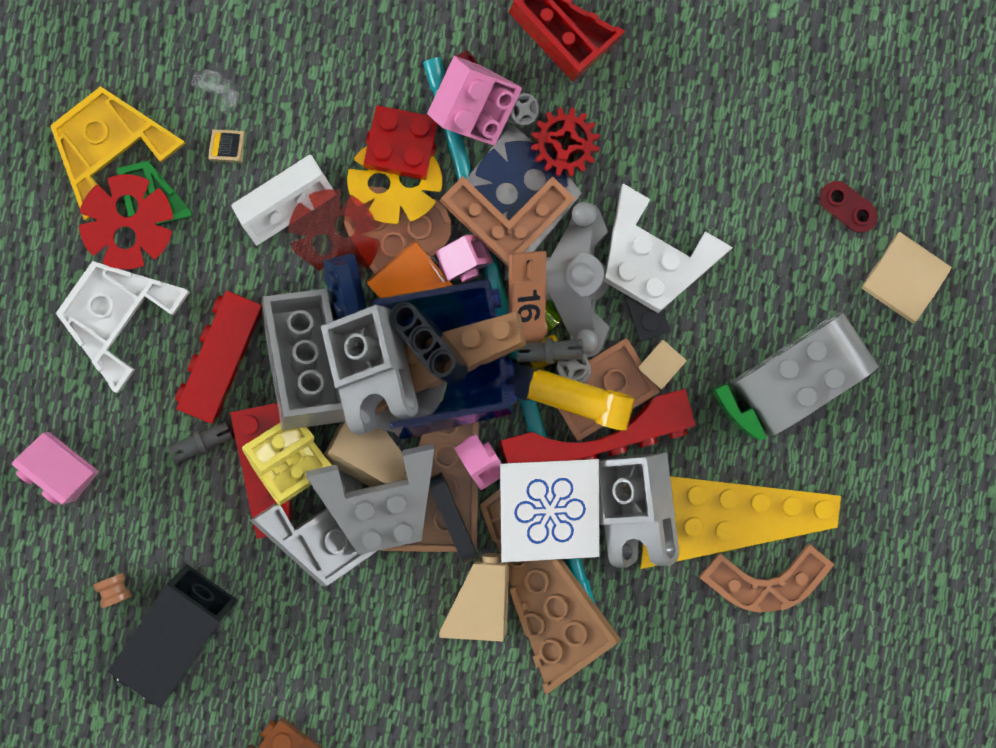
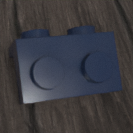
(344, 285)

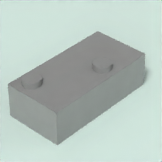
(300, 358)

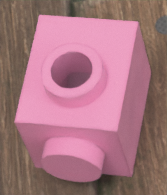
(463, 258)

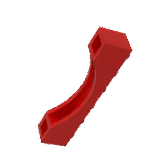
(659, 416)

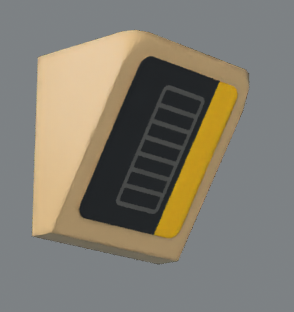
(226, 146)

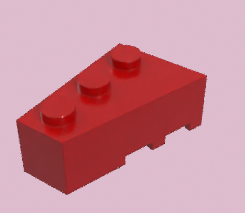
(566, 33)

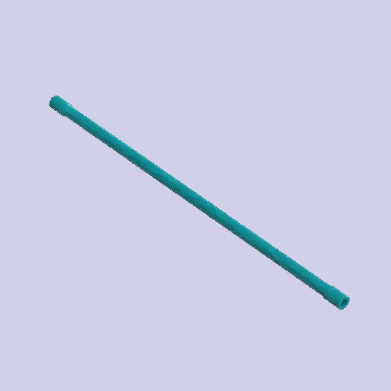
(435, 73)

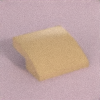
(906, 277)

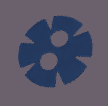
(499, 171)

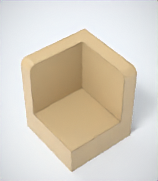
(661, 364)

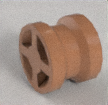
(112, 590)

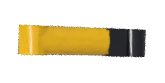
(604, 406)

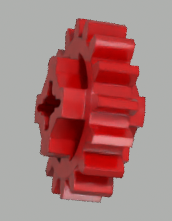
(550, 139)

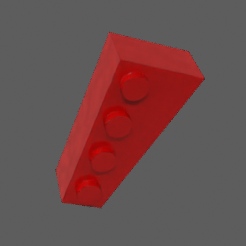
(247, 426)

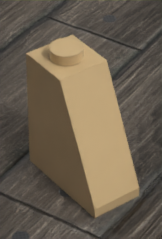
(367, 457)
(482, 603)

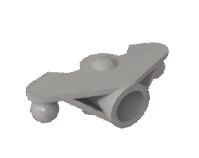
(577, 278)

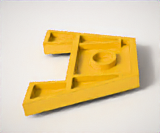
(100, 132)

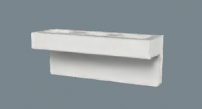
(272, 204)

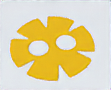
(387, 204)

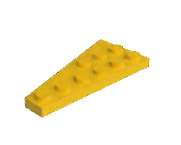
(733, 516)

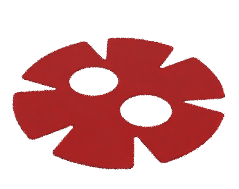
(103, 208)

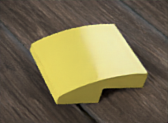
(283, 459)

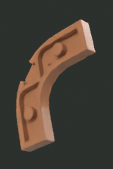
(772, 593)

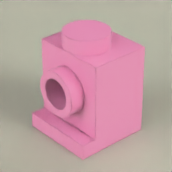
(479, 461)

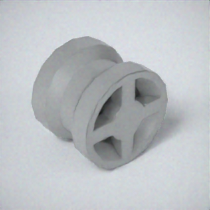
(527, 110)
(573, 366)

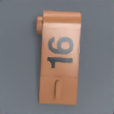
(528, 292)

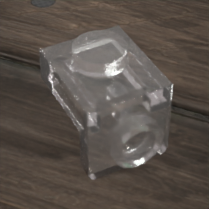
(213, 82)

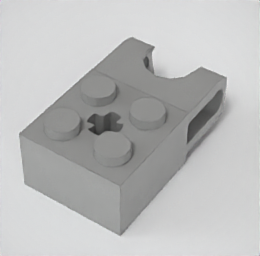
(369, 366)
(636, 508)

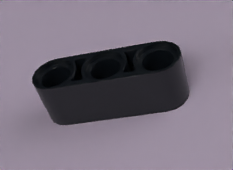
(417, 335)

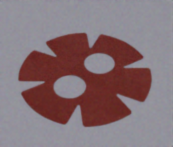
(322, 222)

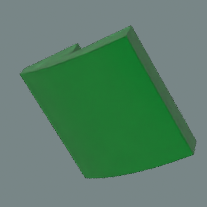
(743, 419)

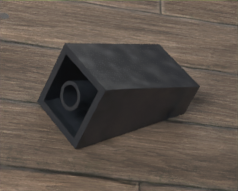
(172, 635)

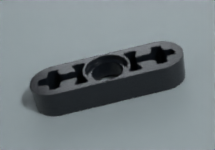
(452, 518)

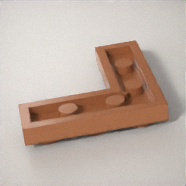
(494, 228)

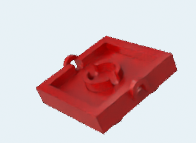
(400, 143)

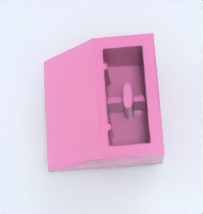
(473, 101)
(54, 469)

